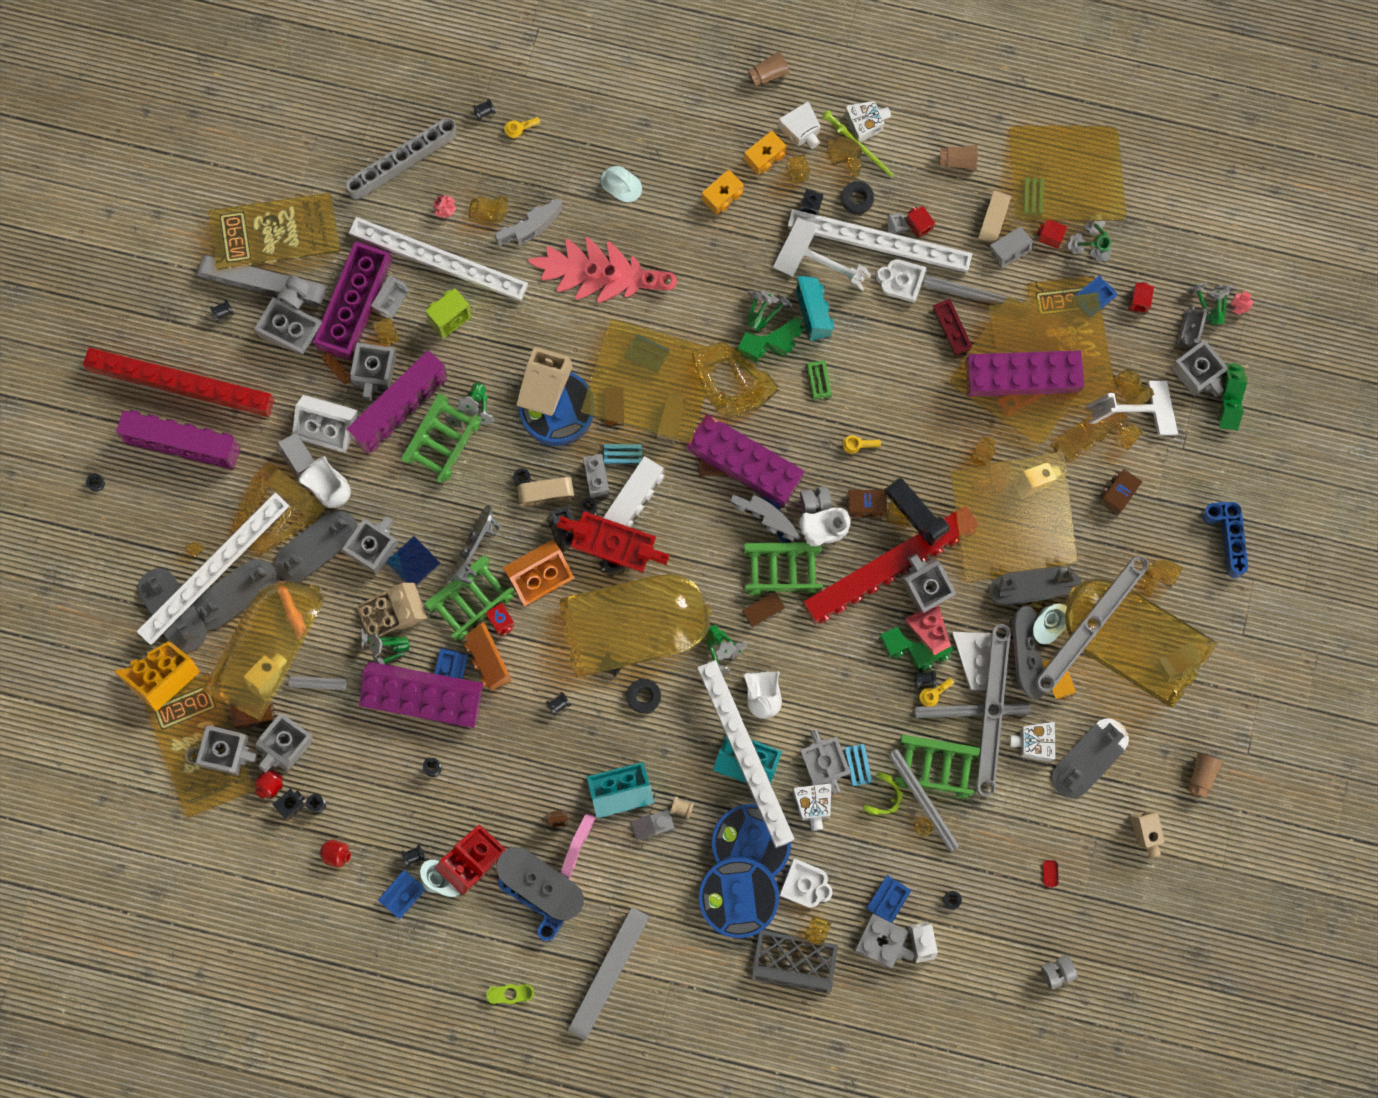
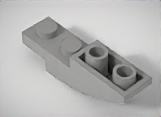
(537, 221)
(773, 518)

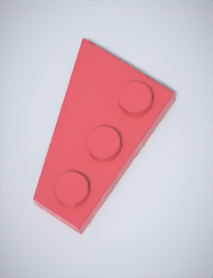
(930, 629)

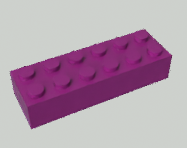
(352, 300)
(1024, 373)
(397, 402)
(178, 439)
(745, 460)
(421, 694)

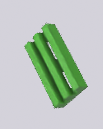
(821, 395)

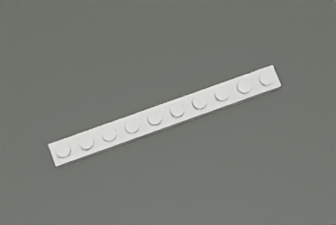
(885, 242)
(438, 259)
(212, 568)
(745, 754)

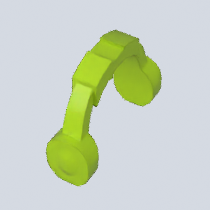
(888, 779)

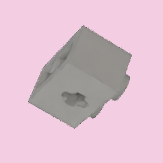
(596, 476)

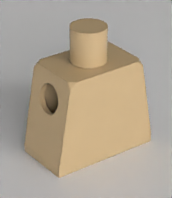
(1145, 824)

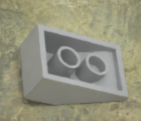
(287, 326)

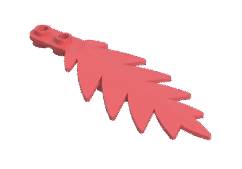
(599, 272)

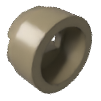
(189, 753)

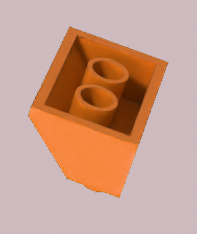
(538, 572)
(486, 657)

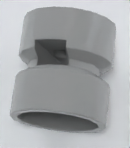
(294, 291)
(815, 500)
(1065, 969)

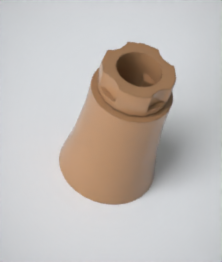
(769, 69)
(959, 157)
(1204, 774)

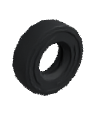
(857, 186)
(643, 707)

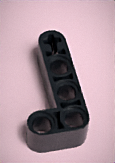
(916, 512)

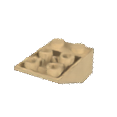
(544, 381)
(392, 610)

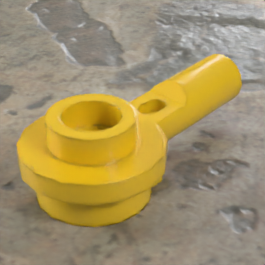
(514, 128)
(853, 444)
(929, 697)

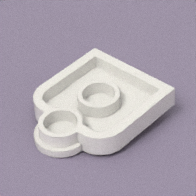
(901, 279)
(805, 885)

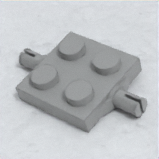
(825, 761)

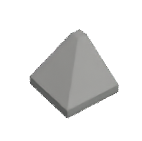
(897, 223)

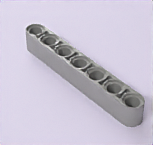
(397, 166)
(256, 280)
(608, 974)

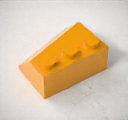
(159, 674)

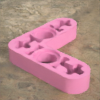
(576, 845)

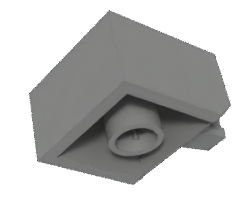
(372, 379)
(1201, 379)
(375, 535)
(917, 580)
(235, 753)
(279, 754)
(894, 937)

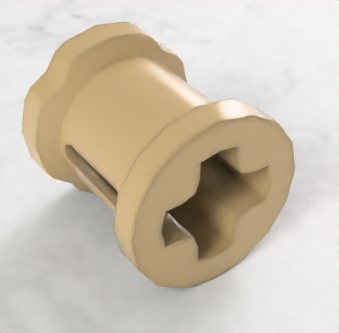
(682, 807)

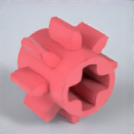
(444, 206)
(1241, 303)

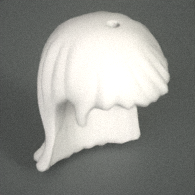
(326, 483)
(825, 526)
(763, 694)

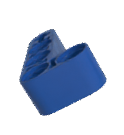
(1228, 538)
(548, 921)

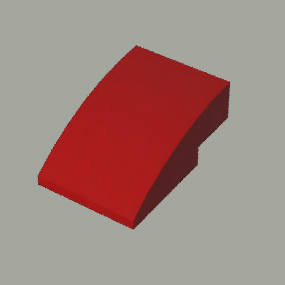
(470, 859)

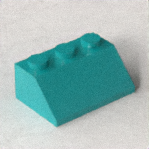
(814, 307)
(728, 765)
(620, 790)

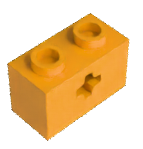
(768, 144)
(725, 183)

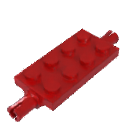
(613, 541)

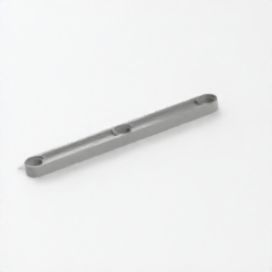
(1083, 634)
(992, 724)

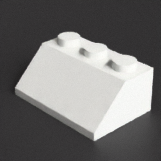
(323, 423)

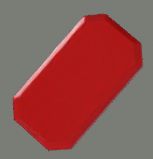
(1050, 873)

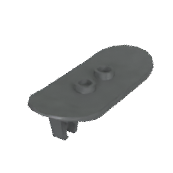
(483, 526)
(315, 546)
(1033, 585)
(234, 593)
(188, 629)
(1026, 652)
(1090, 758)
(539, 883)

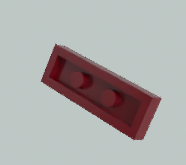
(952, 327)

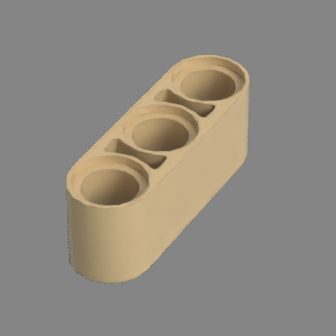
(994, 217)
(545, 491)

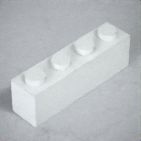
(635, 492)

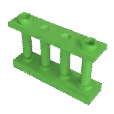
(431, 422)
(773, 551)
(451, 591)
(949, 750)

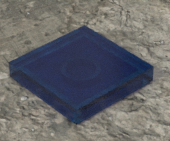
(413, 562)

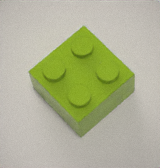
(448, 313)

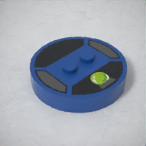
(567, 422)
(745, 834)
(739, 896)

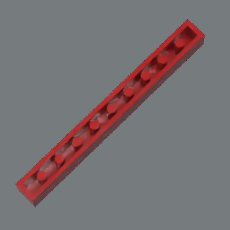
(178, 382)
(876, 573)

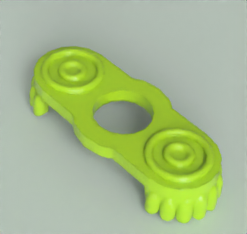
(497, 994)

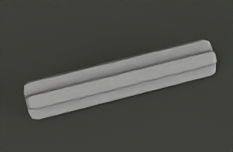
(317, 683)

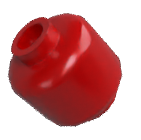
(268, 784)
(335, 853)

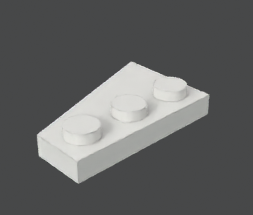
(974, 655)

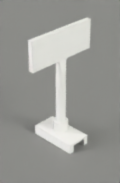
(797, 247)
(1160, 406)

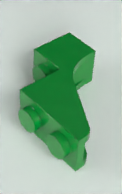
(779, 341)
(1231, 406)
(921, 657)

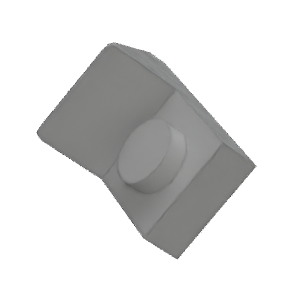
(652, 825)

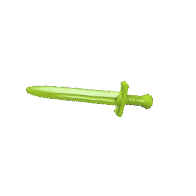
(841, 128)

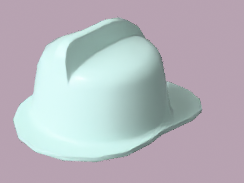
(621, 184)
(1050, 623)
(434, 881)

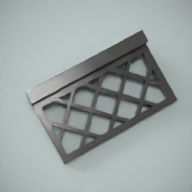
(792, 979)

